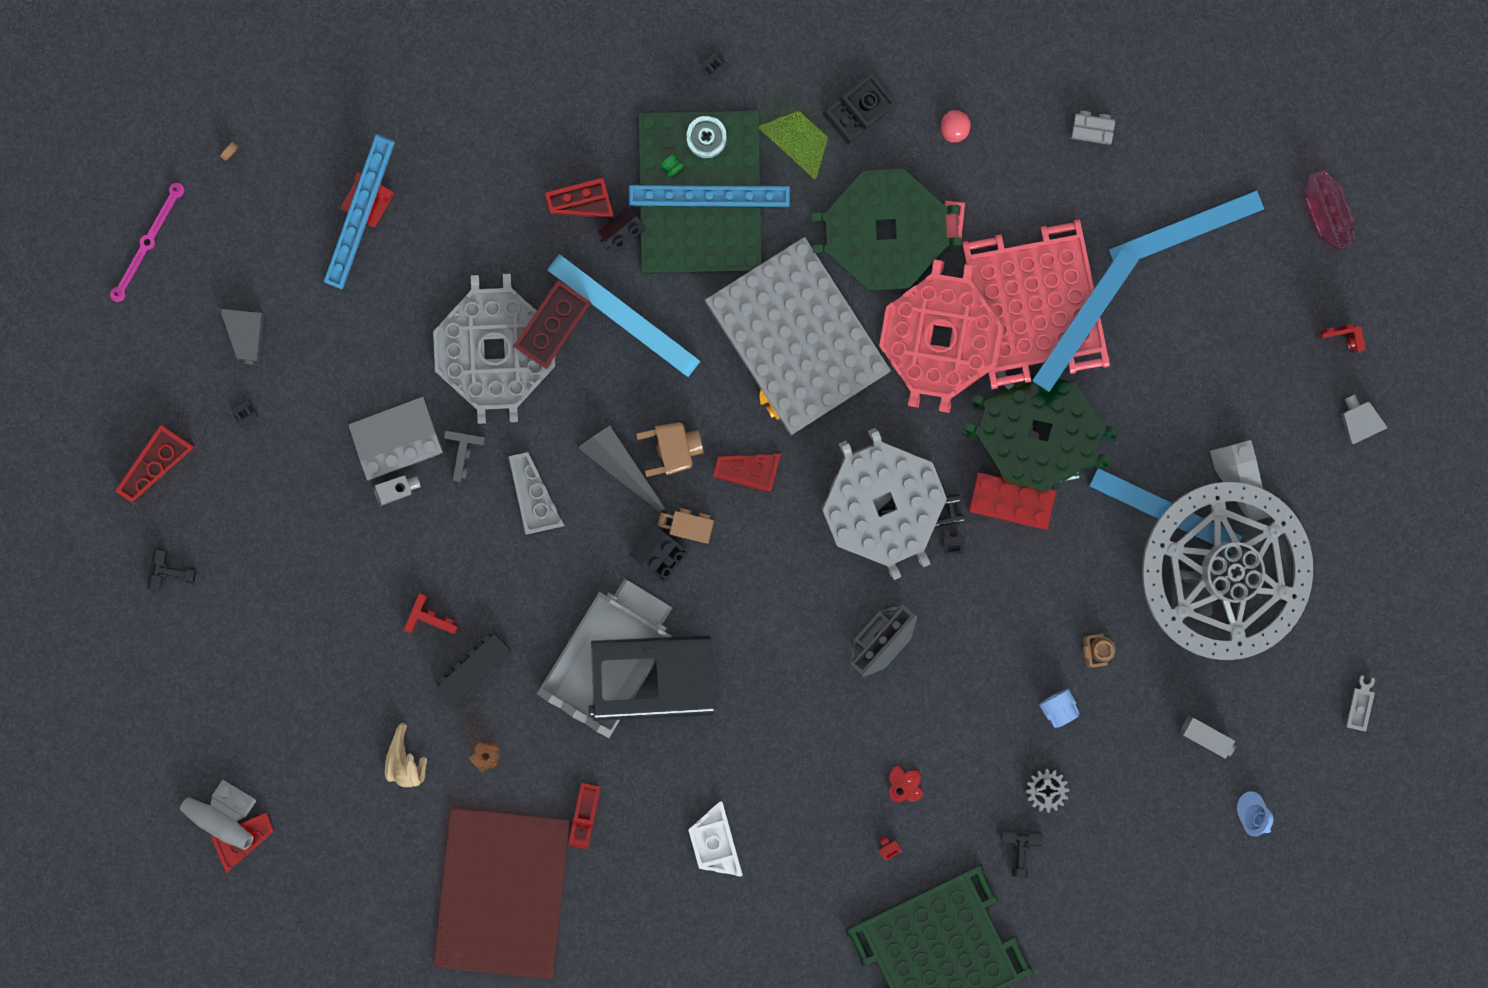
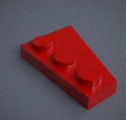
(749, 471)
(230, 855)

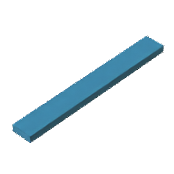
(709, 196)
(359, 211)
(1191, 227)
(1085, 320)
(1151, 504)

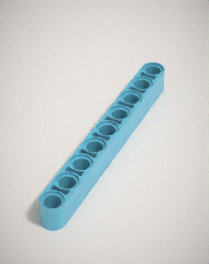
(623, 315)

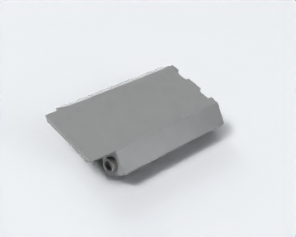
(626, 615)

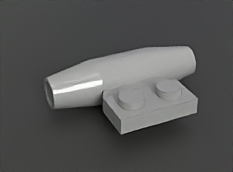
(221, 817)

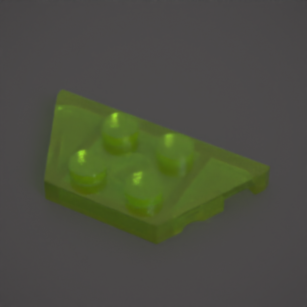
(798, 139)

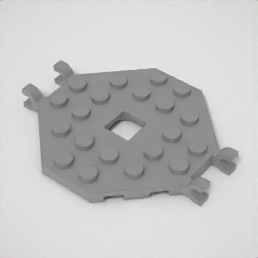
(461, 353)
(870, 475)

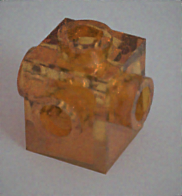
(481, 762)

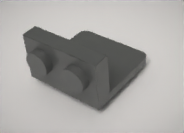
(1189, 580)

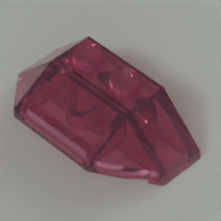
(1329, 210)

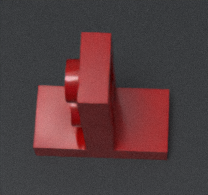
(429, 617)

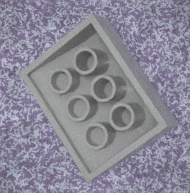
(395, 438)

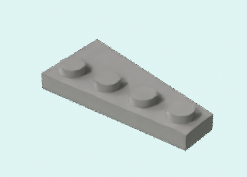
(534, 502)

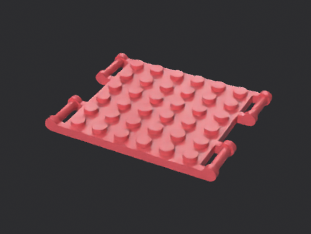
(1036, 297)

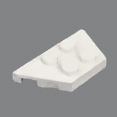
(714, 842)

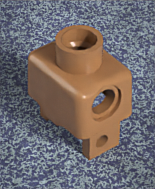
(674, 447)

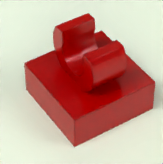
(889, 849)

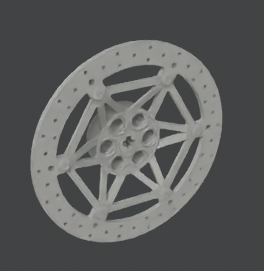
(1301, 557)

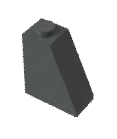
(245, 333)

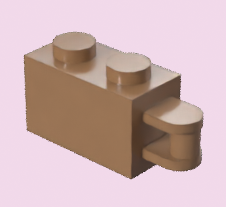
(688, 525)

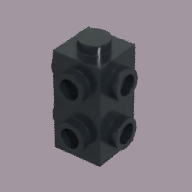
(620, 230)

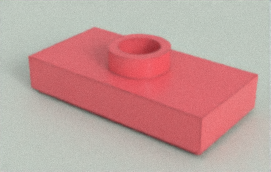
(954, 222)

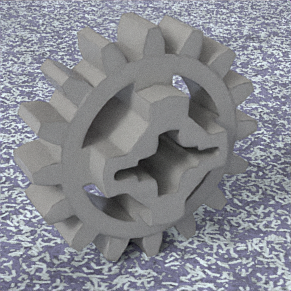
(1047, 782)

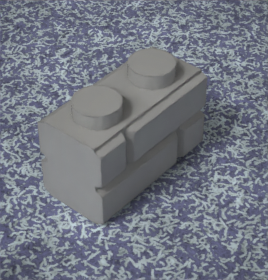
(1093, 128)

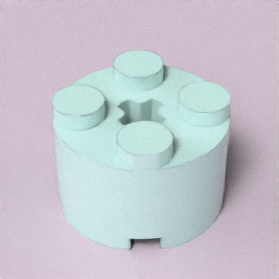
(706, 125)

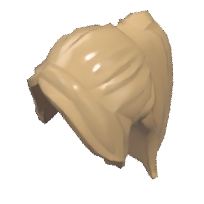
(400, 768)

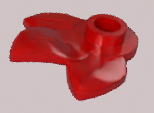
(906, 782)

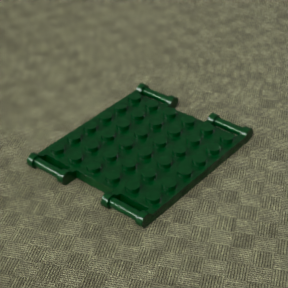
(941, 939)

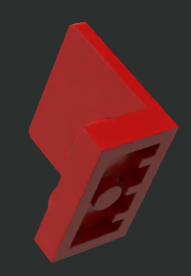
(380, 204)
(1354, 340)

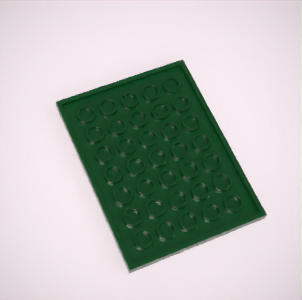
(700, 236)

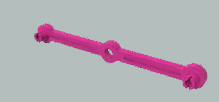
(118, 293)

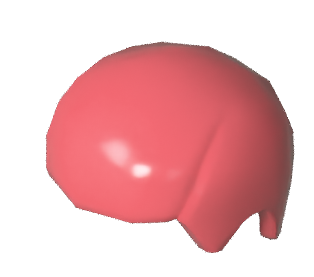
(955, 126)

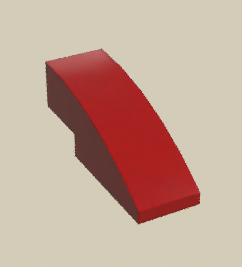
(584, 816)

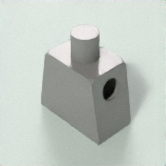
(1360, 420)
(386, 491)

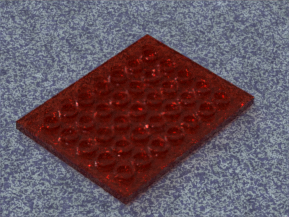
(501, 893)

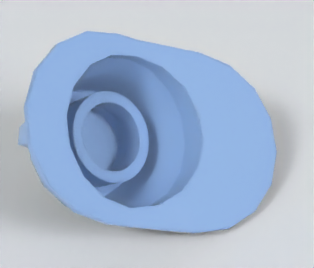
(1254, 814)

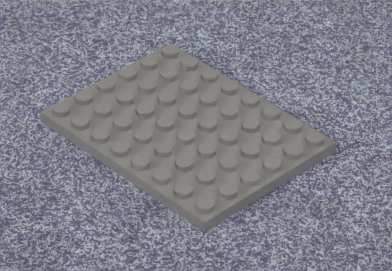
(797, 336)

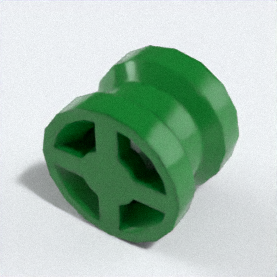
(672, 165)

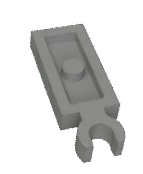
(1360, 705)

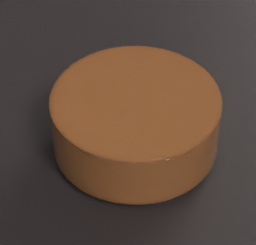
(229, 151)

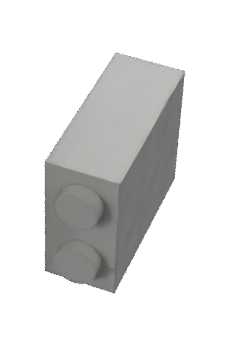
(1207, 737)

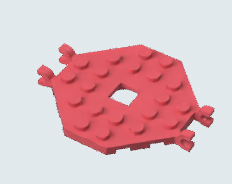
(909, 333)

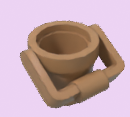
(1100, 649)

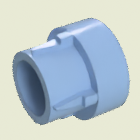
(1060, 708)

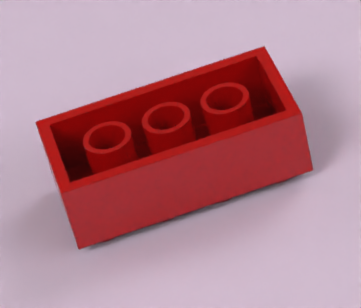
(1011, 502)

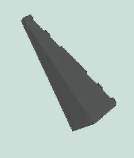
(612, 456)

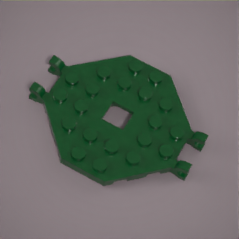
(886, 262)
(1035, 462)

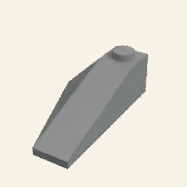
(1239, 465)

